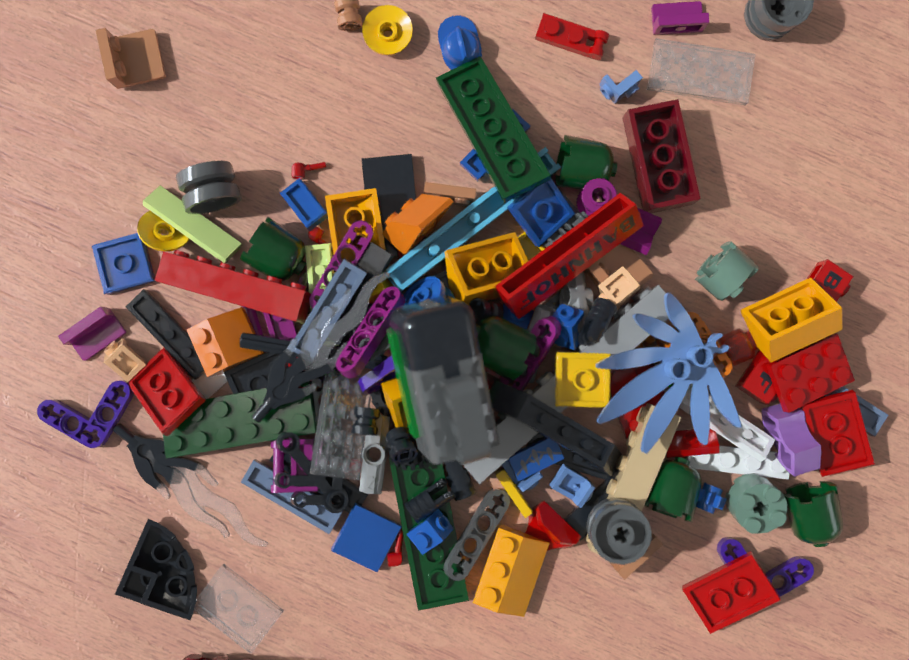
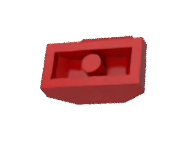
(551, 527)

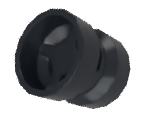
(484, 308)
(365, 421)
(401, 445)

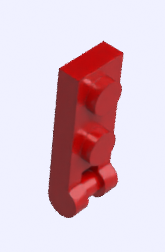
(571, 36)

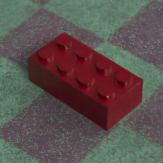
(661, 156)

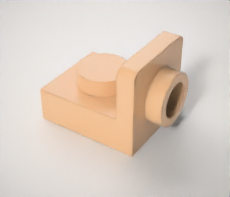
(618, 287)
(123, 360)

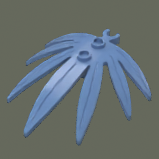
(681, 364)

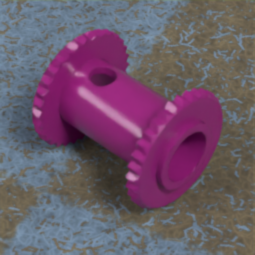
(599, 188)

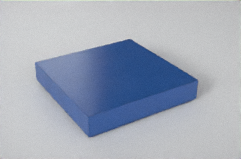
(541, 212)
(123, 263)
(366, 537)

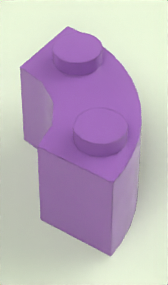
(795, 444)

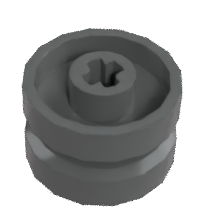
(208, 187)
(625, 545)

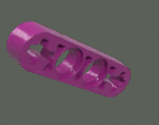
(337, 260)
(383, 306)
(544, 345)

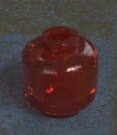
(740, 346)

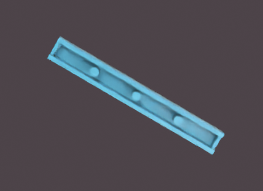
(454, 234)

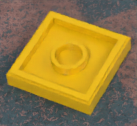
(580, 382)

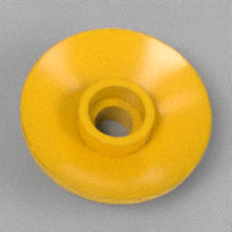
(383, 19)
(150, 231)

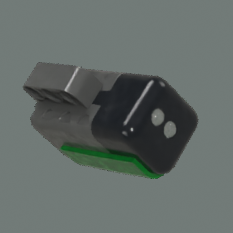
(443, 380)

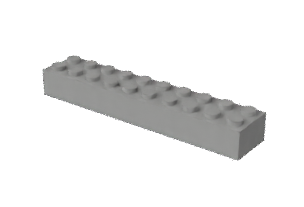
(620, 336)

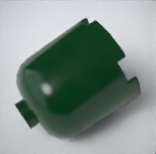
(583, 161)
(275, 251)
(504, 346)
(675, 489)
(814, 512)

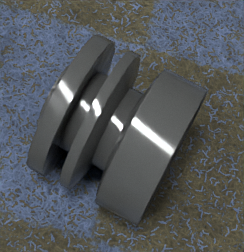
(775, 18)

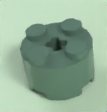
(726, 272)
(756, 504)

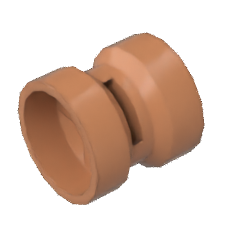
(348, 15)

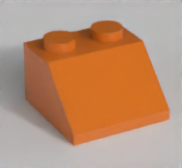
(415, 221)
(218, 341)

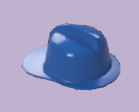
(458, 41)

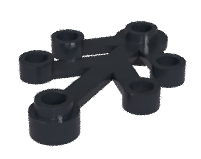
(309, 479)

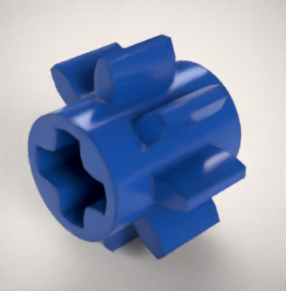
(710, 498)

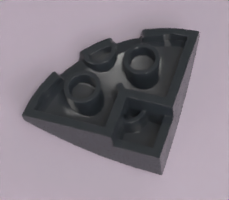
(160, 573)

